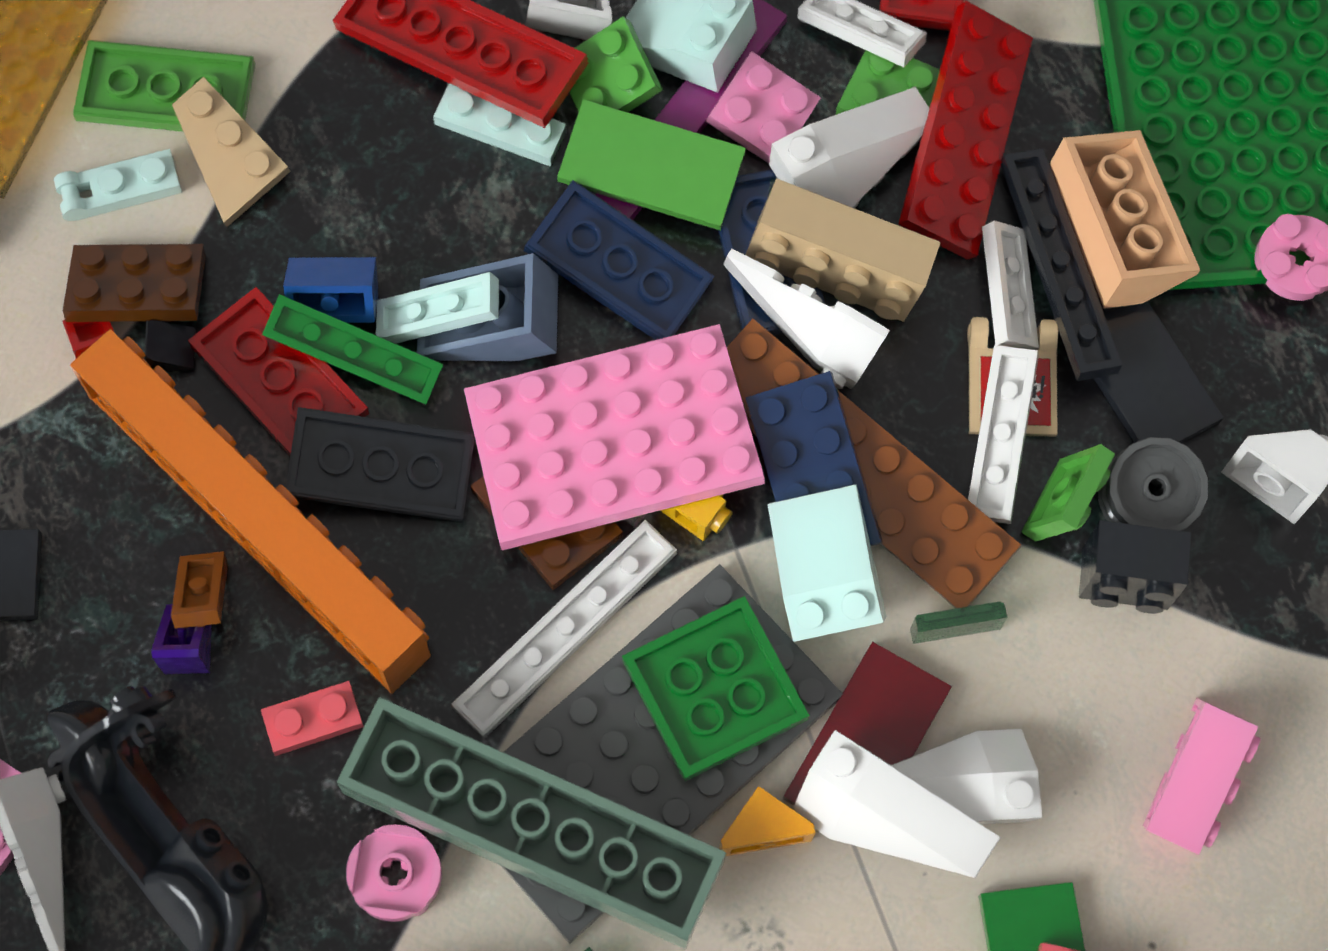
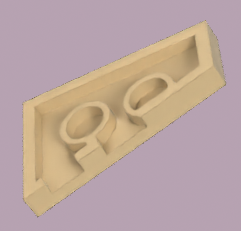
(227, 150)

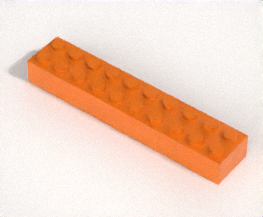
(253, 511)

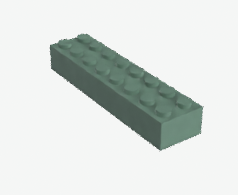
(532, 822)

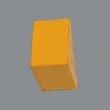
(765, 825)

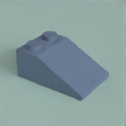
(525, 318)

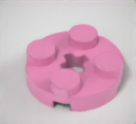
(1279, 267)
(378, 851)

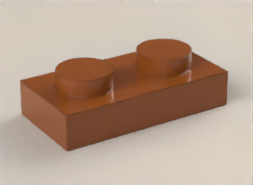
(199, 590)

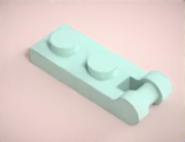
(118, 185)

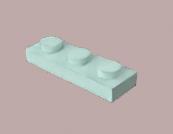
(498, 127)
(438, 308)

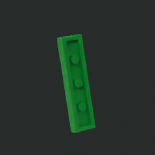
(352, 349)

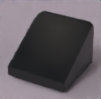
(169, 346)

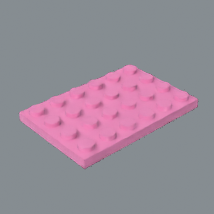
(612, 437)

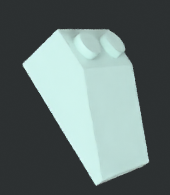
(694, 36)
(826, 563)

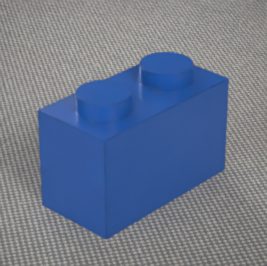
(335, 286)

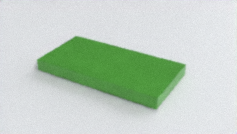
(141, 83)
(651, 164)

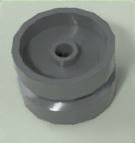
(1177, 479)

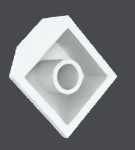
(1282, 470)

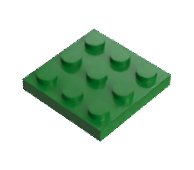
(715, 688)

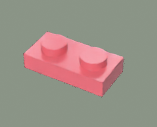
(312, 718)

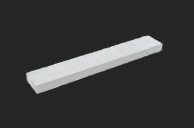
(564, 629)

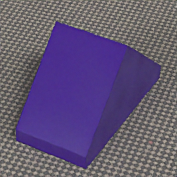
(181, 649)

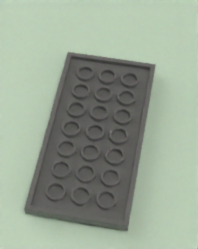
(612, 747)

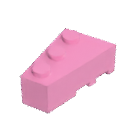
(1201, 777)

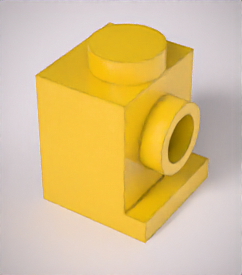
(701, 516)

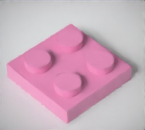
(762, 106)

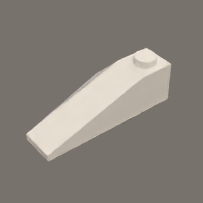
(851, 149)
(826, 335)
(981, 775)
(878, 808)
(34, 835)

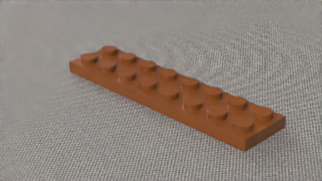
(915, 509)

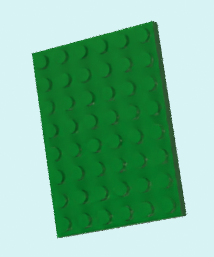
(1228, 113)

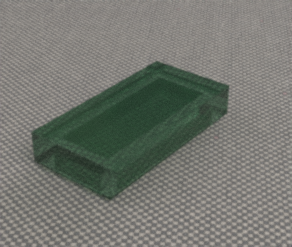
(958, 622)

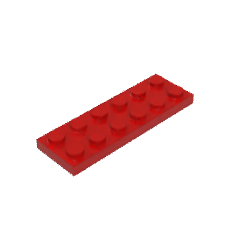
(470, 50)
(966, 130)

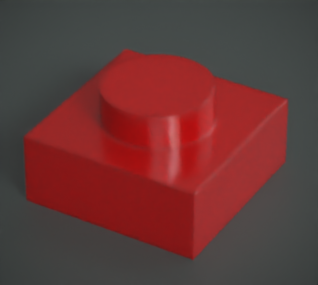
(84, 334)

